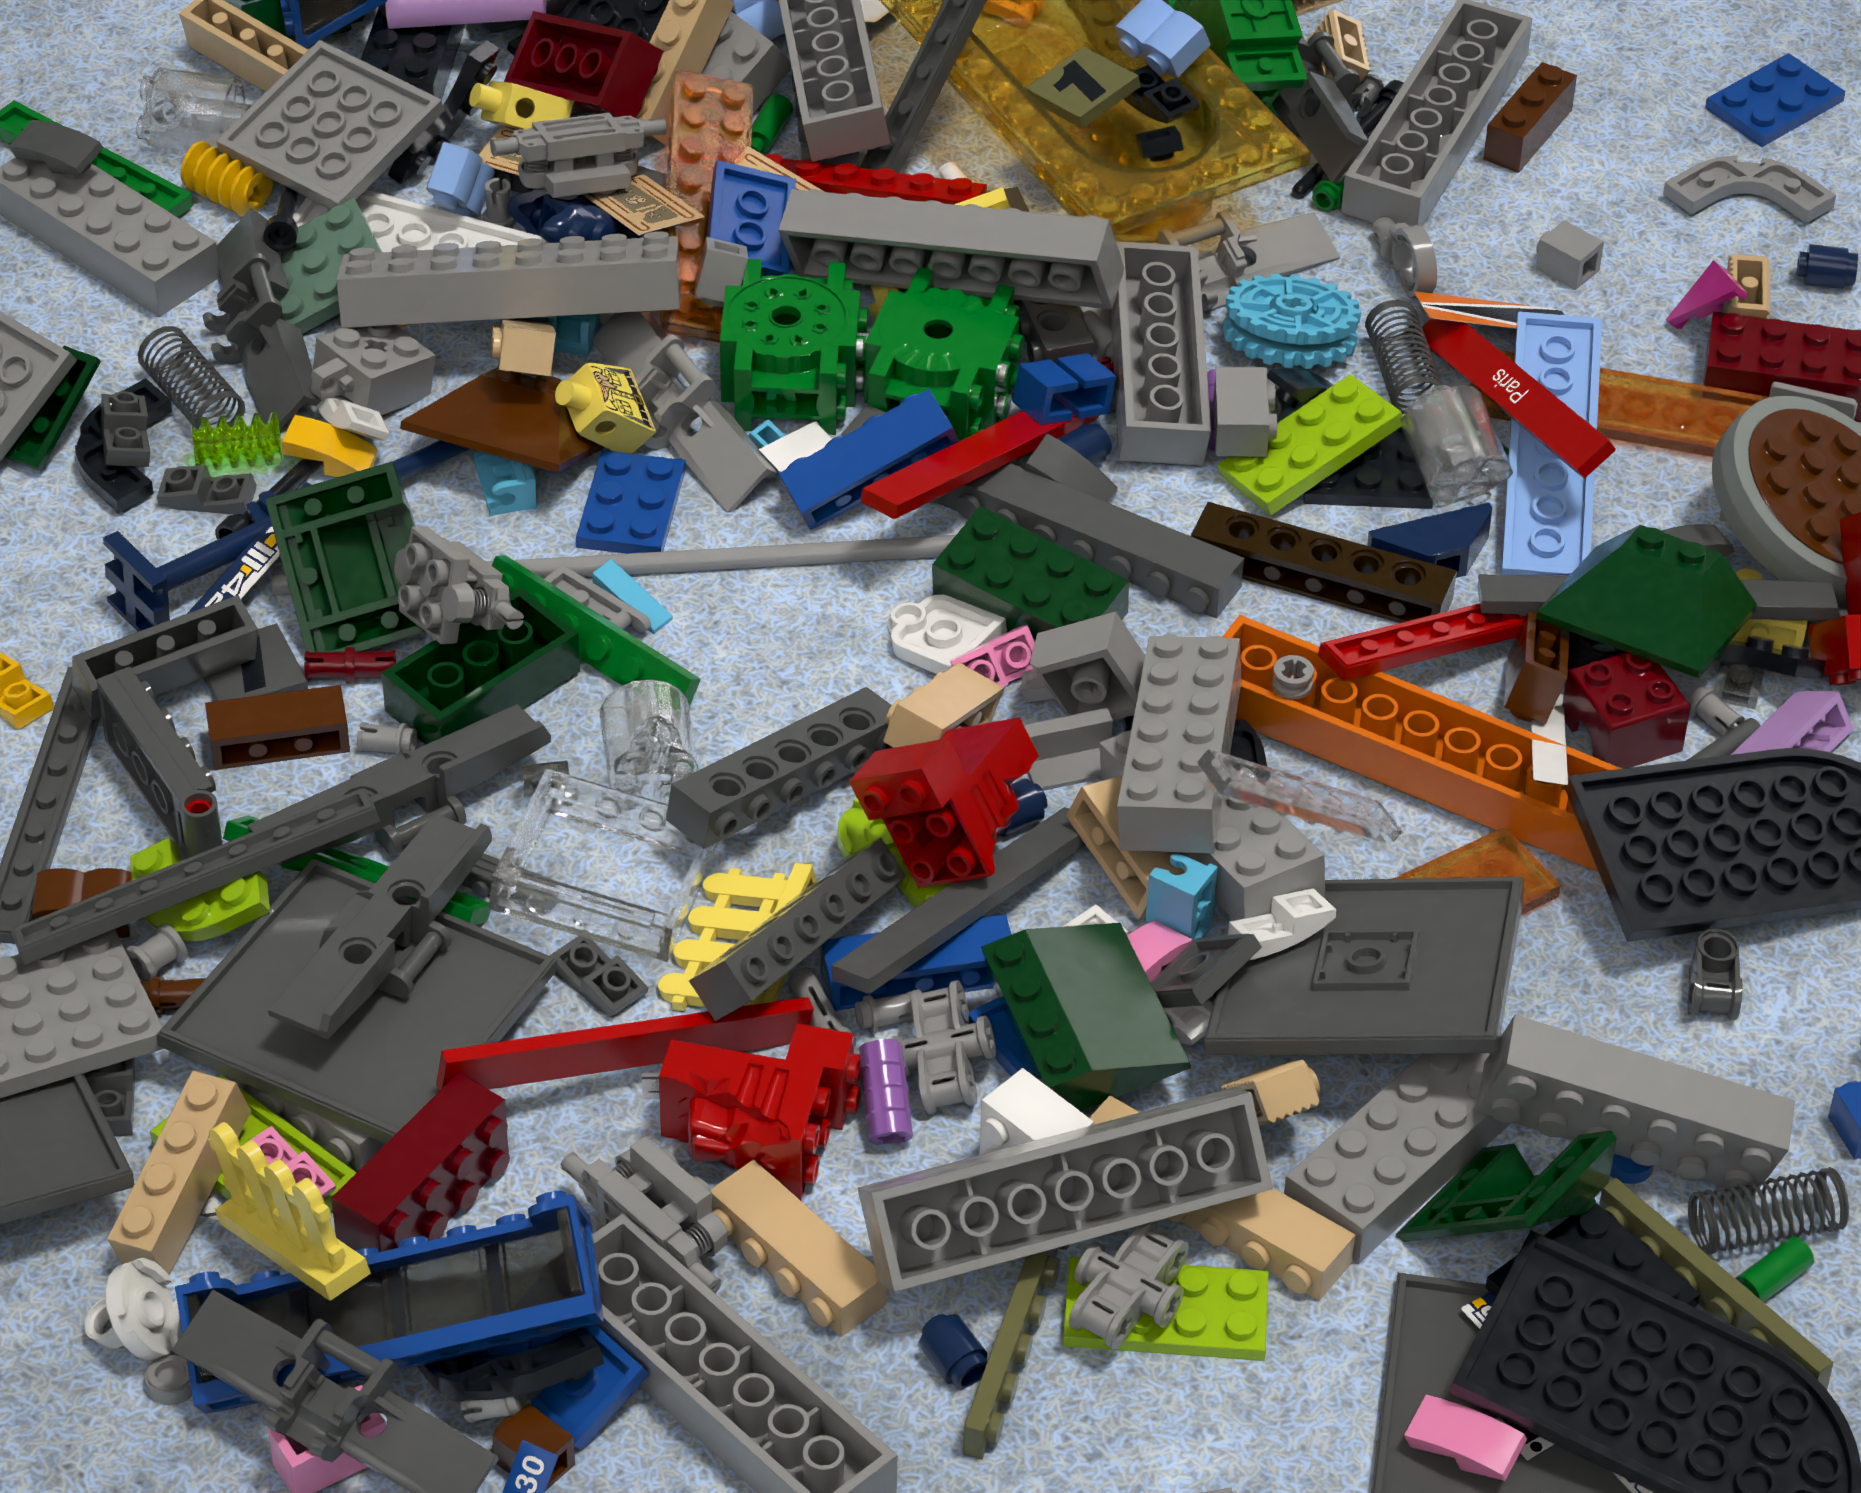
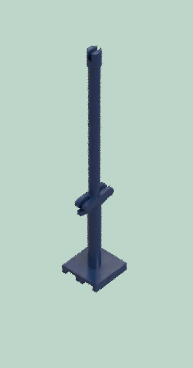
(144, 589)

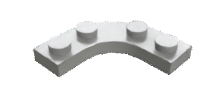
(1770, 179)

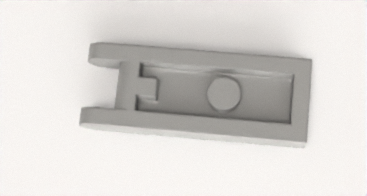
(598, 599)

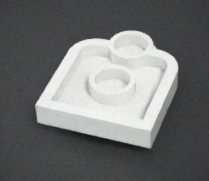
(940, 631)

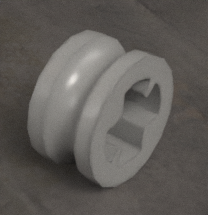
(1295, 667)

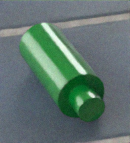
(770, 122)
(1777, 1268)

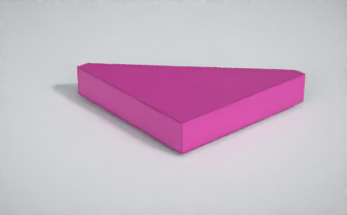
(1706, 295)

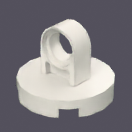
(139, 1311)

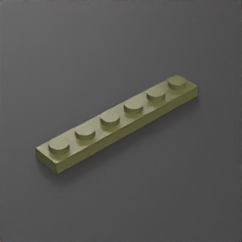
(1719, 1291)
(1010, 1347)

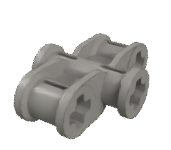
(945, 1046)
(1128, 1285)

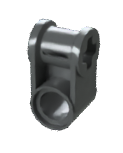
(1715, 975)

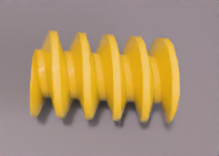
(224, 179)

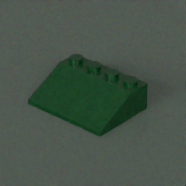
(1084, 1011)

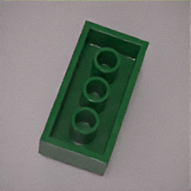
(1024, 576)
(482, 673)

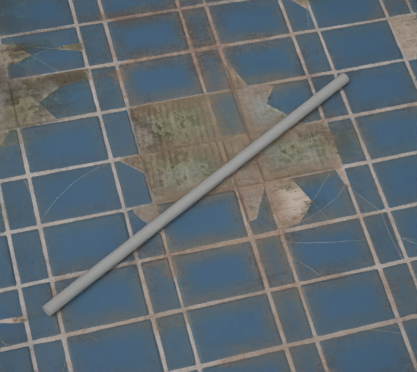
(730, 557)

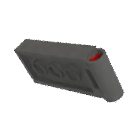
(159, 762)

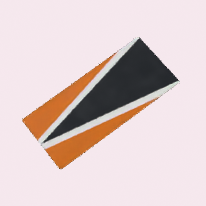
(1476, 310)

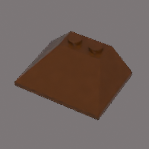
(506, 418)

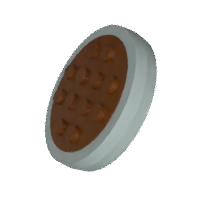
(1786, 481)

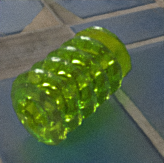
(237, 441)

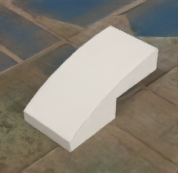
(353, 418)
(1291, 920)

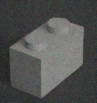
(1242, 411)

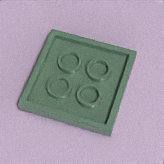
(315, 263)

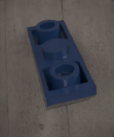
(1441, 539)

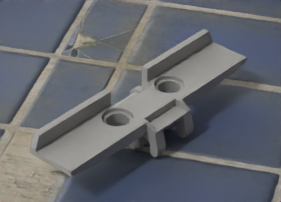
(1274, 247)
(721, 449)

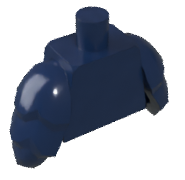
(561, 218)

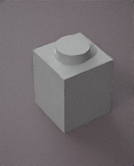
(1569, 254)
(719, 265)

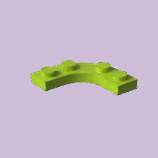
(208, 913)

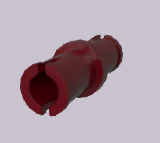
(348, 664)

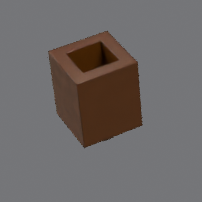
(536, 1429)

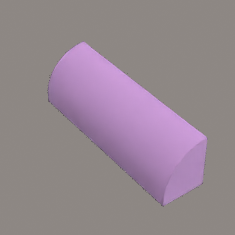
(452, 12)
(1804, 721)

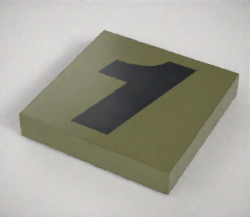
(1083, 87)

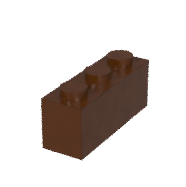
(1530, 117)
(1536, 669)
(277, 727)

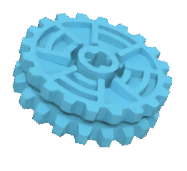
(1291, 321)

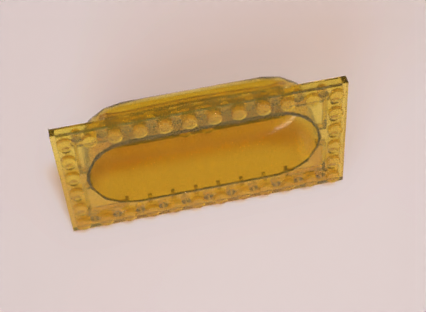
(1098, 168)

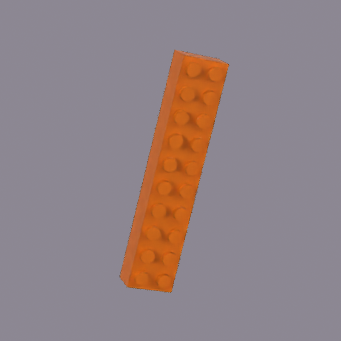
(1413, 743)

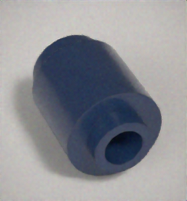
(1827, 266)
(1090, 442)
(1031, 806)
(953, 1350)

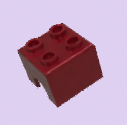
(1627, 708)

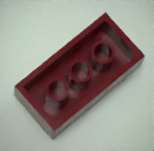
(585, 63)
(1755, 352)
(426, 1170)

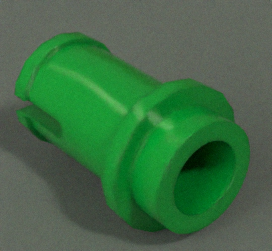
(1328, 195)

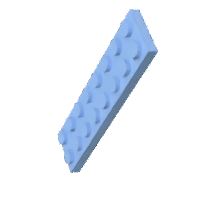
(1546, 499)

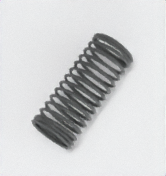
(1377, 341)
(186, 347)
(1822, 1202)

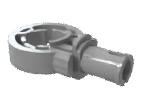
(1410, 254)

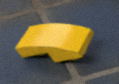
(323, 442)
(19, 698)

